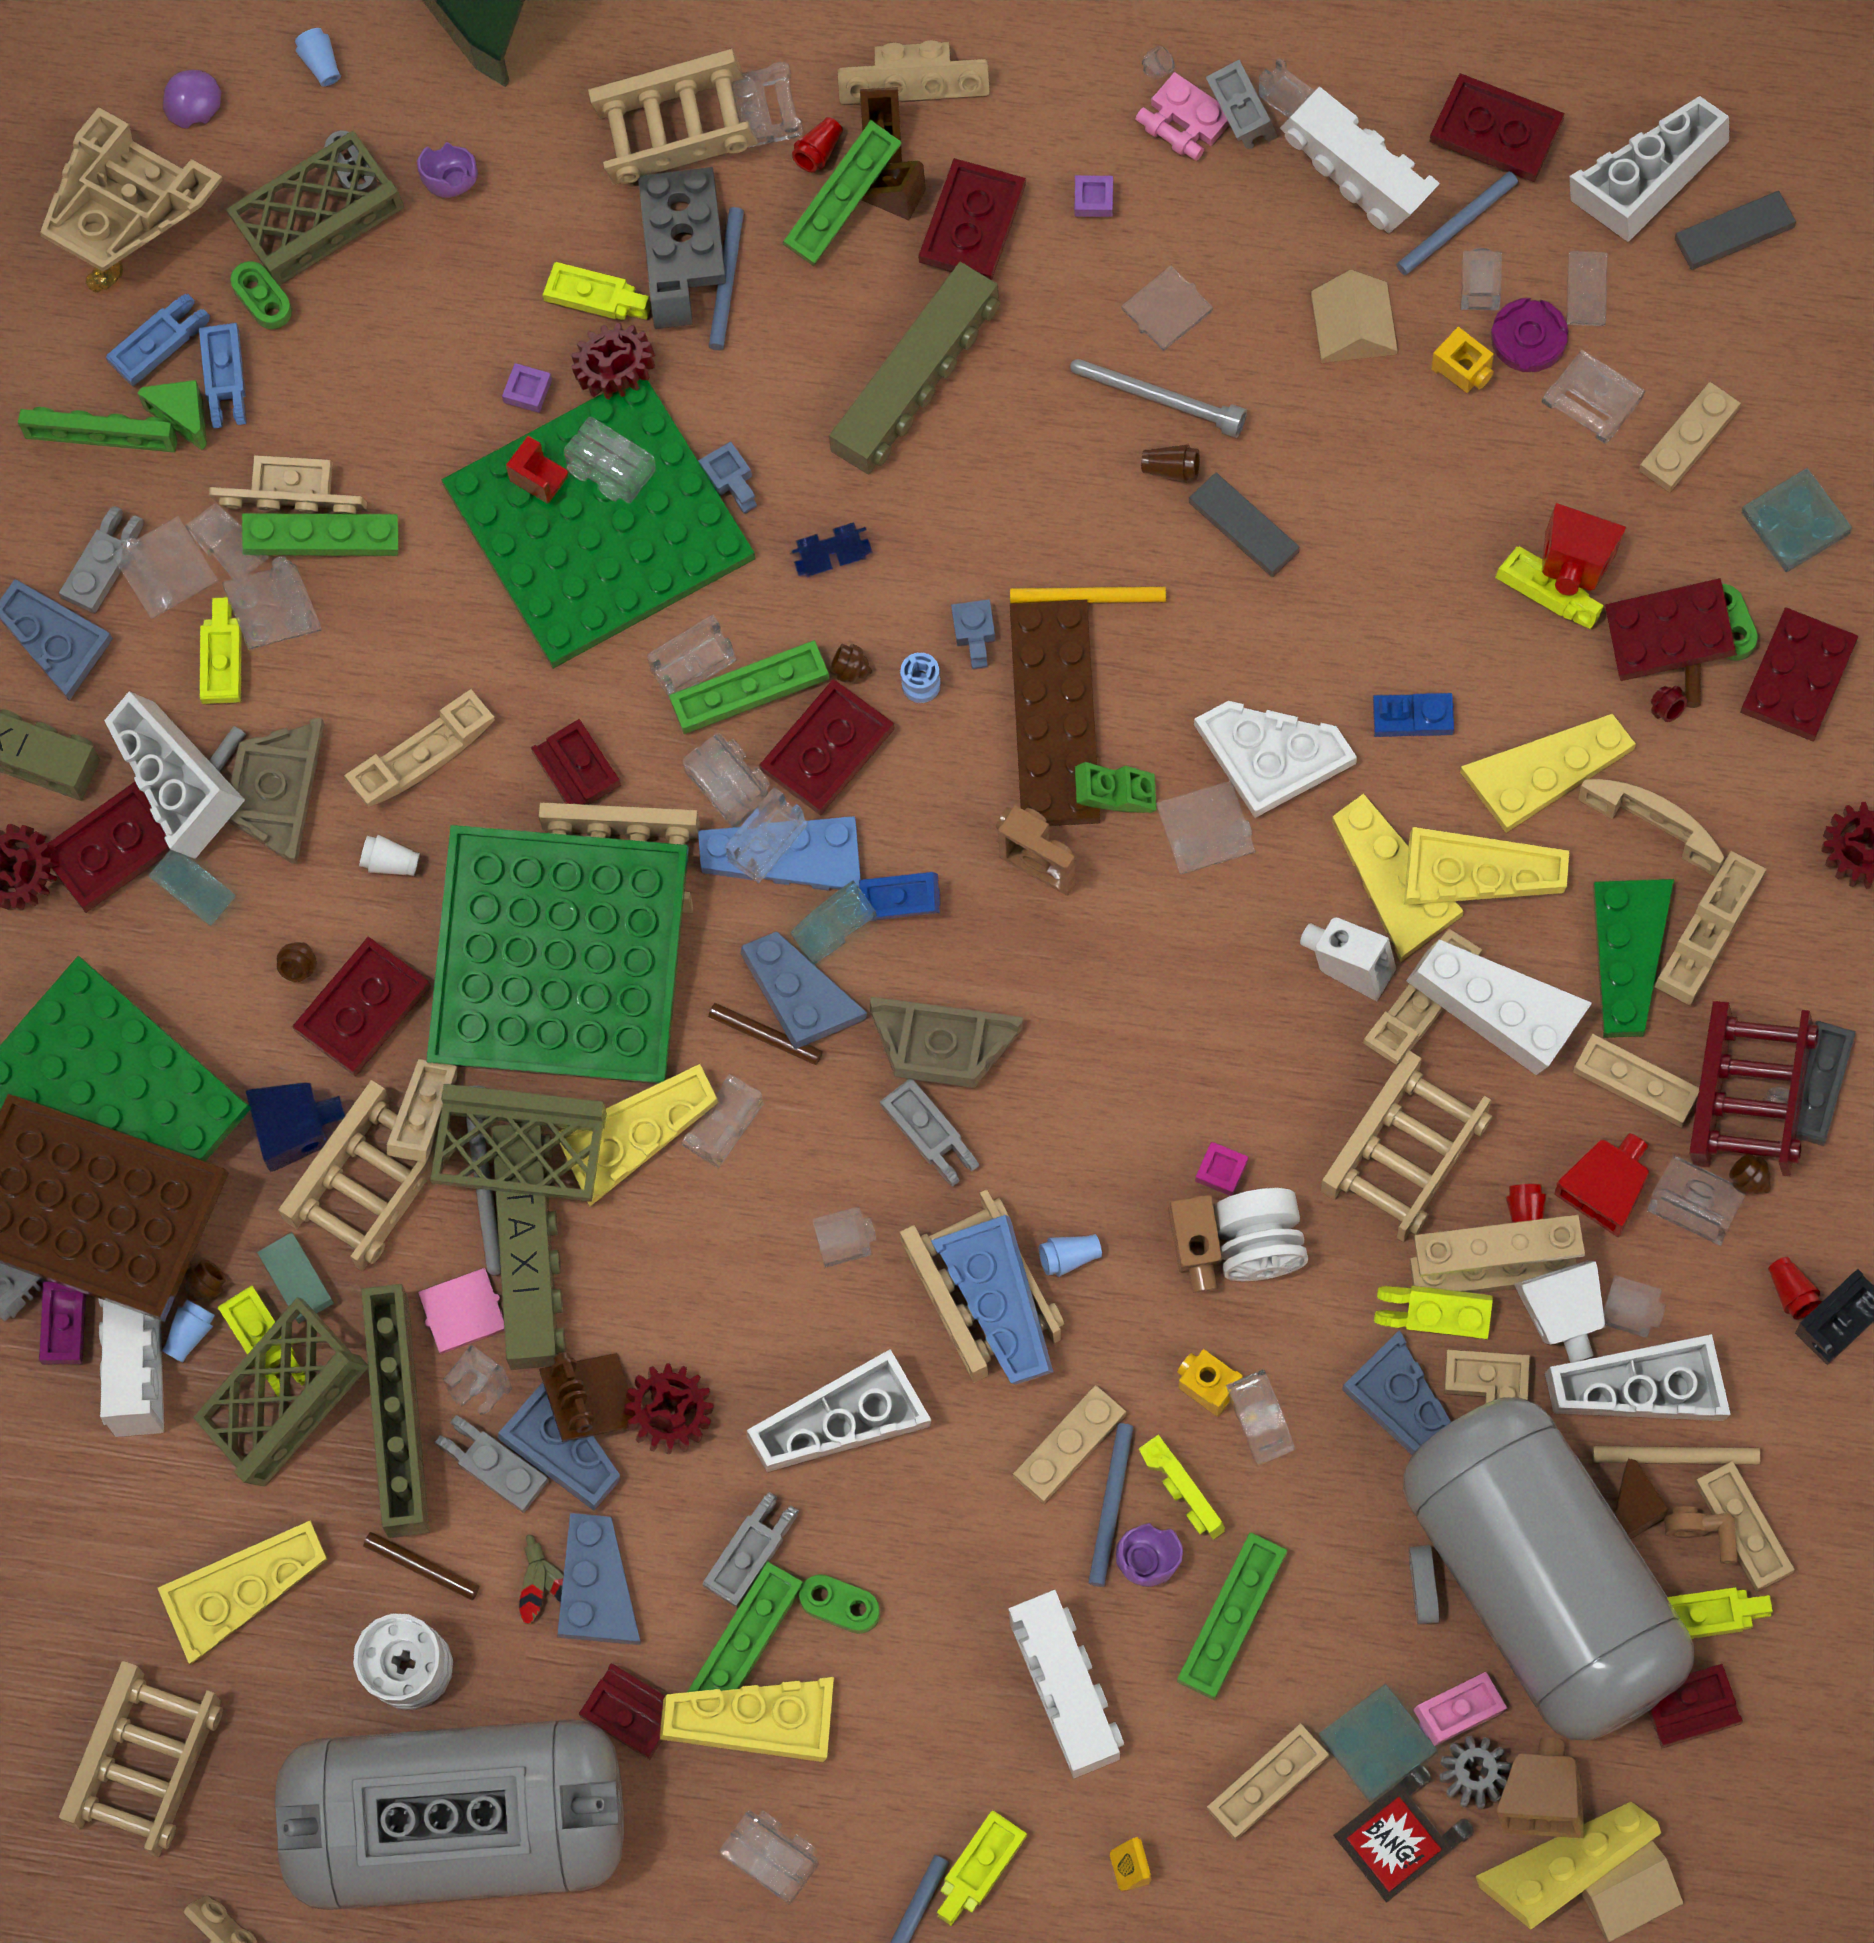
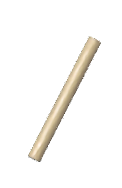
(1676, 1455)

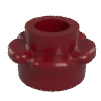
(1668, 703)

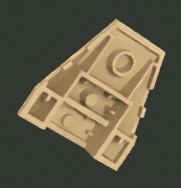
(119, 194)

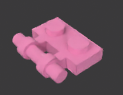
(1189, 108)

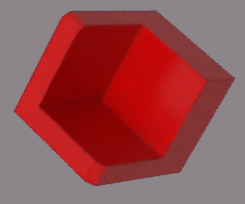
(535, 472)

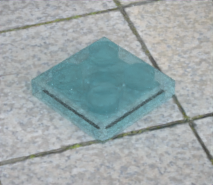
(1796, 520)
(1377, 1743)

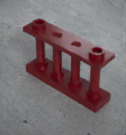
(1720, 1065)

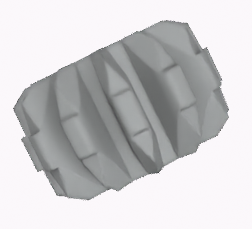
(1461, 1776)

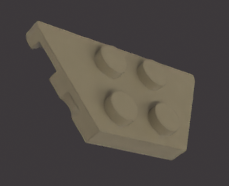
(277, 783)
(942, 1041)

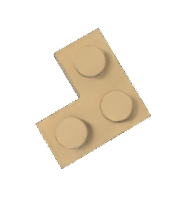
(1486, 1374)

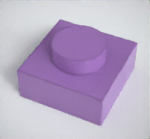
(1093, 196)
(527, 388)

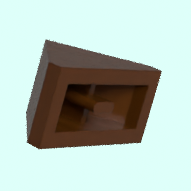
(882, 108)
(898, 188)
(1638, 1501)

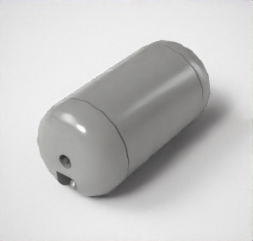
(1548, 1568)
(449, 1814)

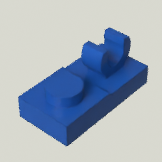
(1413, 715)
(902, 895)

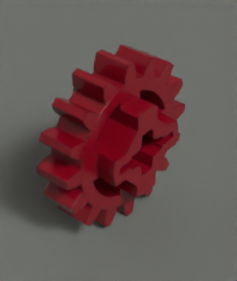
(613, 360)
(1850, 846)
(24, 868)
(674, 1424)

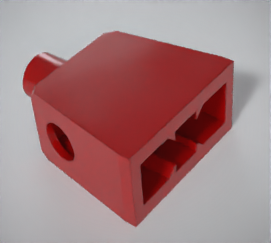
(1578, 549)
(1606, 1182)

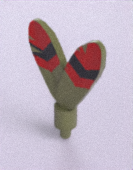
(538, 1576)

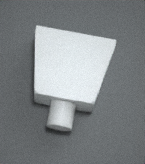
(1352, 955)
(1565, 1306)

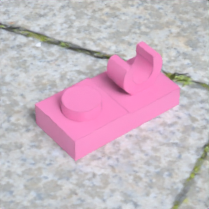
(1459, 1709)

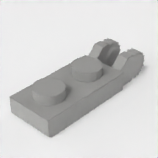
(96, 567)
(927, 1129)
(495, 1466)
(748, 1553)

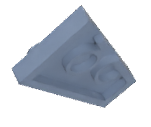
(53, 636)
(798, 992)
(1397, 1396)
(573, 1464)
(594, 1585)

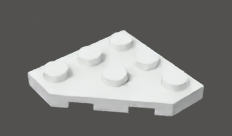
(1272, 753)

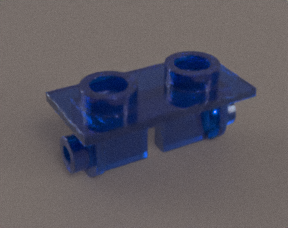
(815, 553)

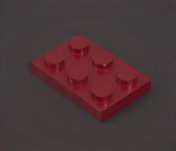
(1496, 127)
(972, 218)
(1670, 629)
(1799, 674)
(826, 747)
(109, 847)
(361, 1006)

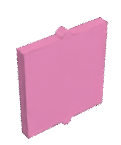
(462, 1311)

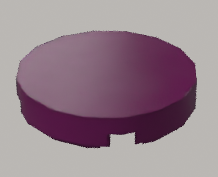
(1529, 335)

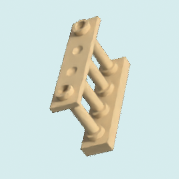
(661, 85)
(634, 822)
(1388, 1112)
(326, 1173)
(1496, 1254)
(940, 1284)
(114, 1727)

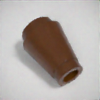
(1172, 462)

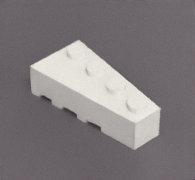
(1357, 161)
(1649, 171)
(178, 780)
(1500, 1004)
(131, 1372)
(1648, 1382)
(845, 1414)
(1064, 1683)

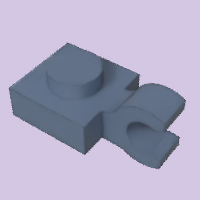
(729, 472)
(974, 627)

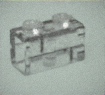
(609, 461)
(726, 779)
(770, 1856)

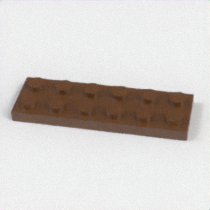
(1053, 707)

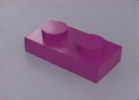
(62, 1325)

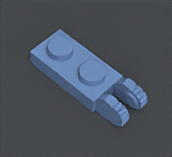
(156, 340)
(223, 370)

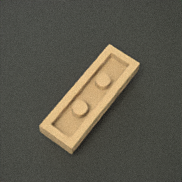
(1689, 437)
(1636, 1080)
(420, 1111)
(1069, 1444)
(1755, 1541)
(1267, 1782)

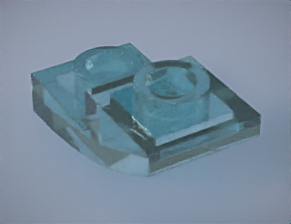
(192, 886)
(832, 921)

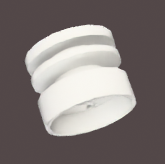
(1260, 1234)
(396, 1640)

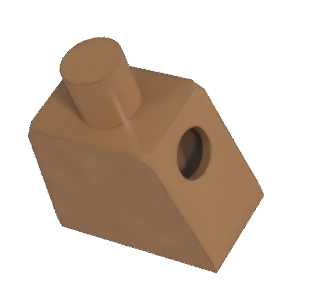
(1193, 1222)
(1543, 1794)

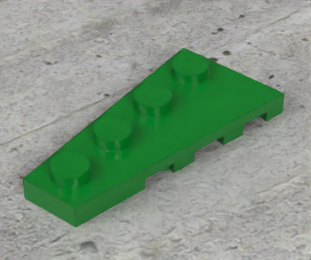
(1629, 942)

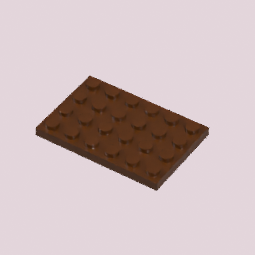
(99, 1207)

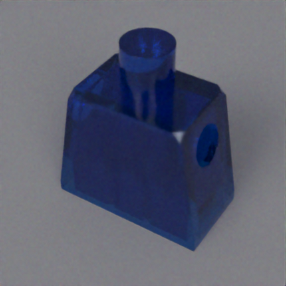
(291, 1121)

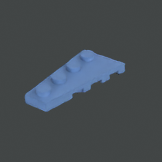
(819, 857)
(994, 1282)

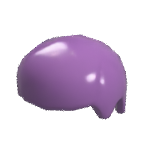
(191, 98)
(447, 170)
(1149, 1555)

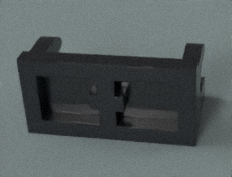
(1839, 1318)

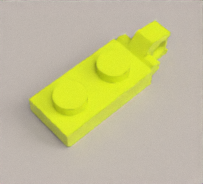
(594, 293)
(1524, 574)
(220, 656)
(1180, 1485)
(1719, 1611)
(980, 1866)

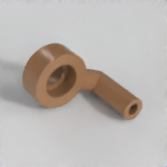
(1688, 1523)

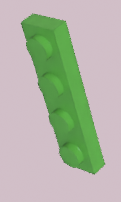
(842, 193)
(109, 431)
(320, 534)
(749, 687)
(1232, 1616)
(749, 1631)

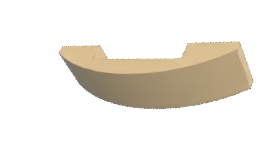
(422, 753)
(1610, 795)
(1410, 1015)

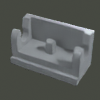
(1241, 104)

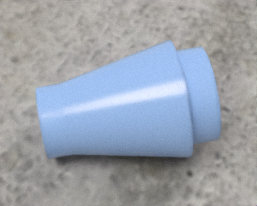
(317, 54)
(1065, 1254)
(187, 1330)

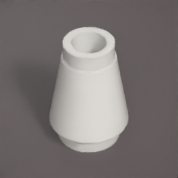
(388, 857)

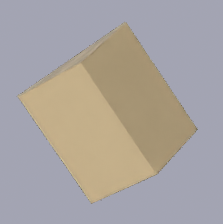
(1353, 318)
(1633, 1893)

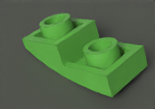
(1115, 790)

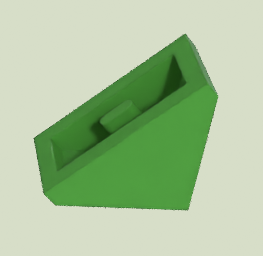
(181, 406)

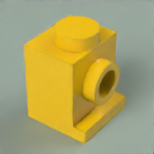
(1462, 350)
(1208, 1394)

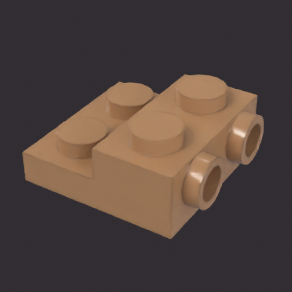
(1026, 845)

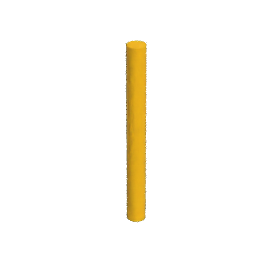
(1091, 594)

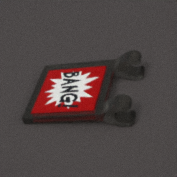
(1395, 1839)

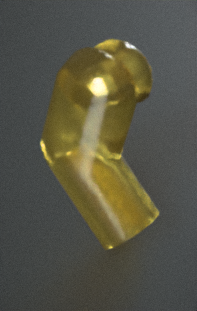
(104, 280)

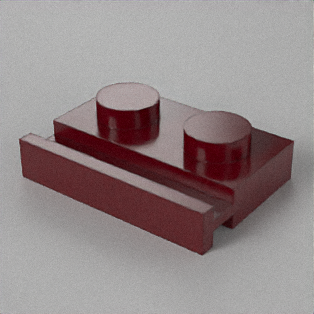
(576, 765)
(1696, 1708)
(626, 1710)

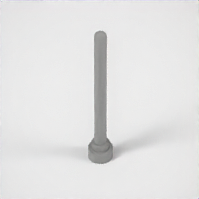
(1228, 419)
(486, 1204)

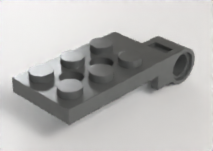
(675, 264)

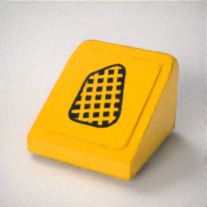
(1130, 1865)

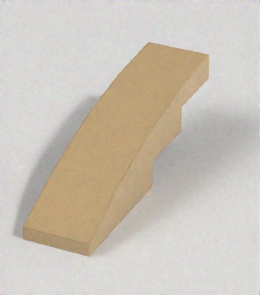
(1710, 928)

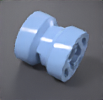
(922, 686)

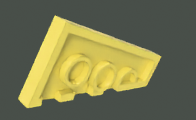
(1540, 772)
(1382, 865)
(1474, 868)
(642, 1127)
(233, 1590)
(765, 1720)
(1562, 1868)

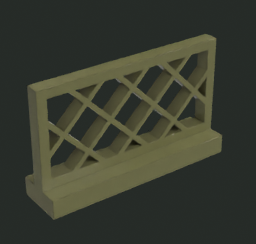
(337, 227)
(519, 1108)
(294, 1421)

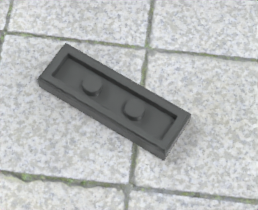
(1735, 230)
(1244, 524)
(1823, 1081)

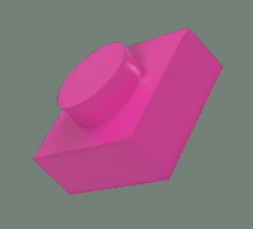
(1221, 1169)

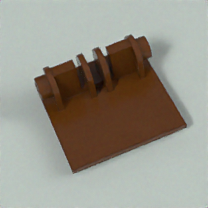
(586, 1395)

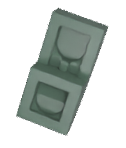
(294, 1274)

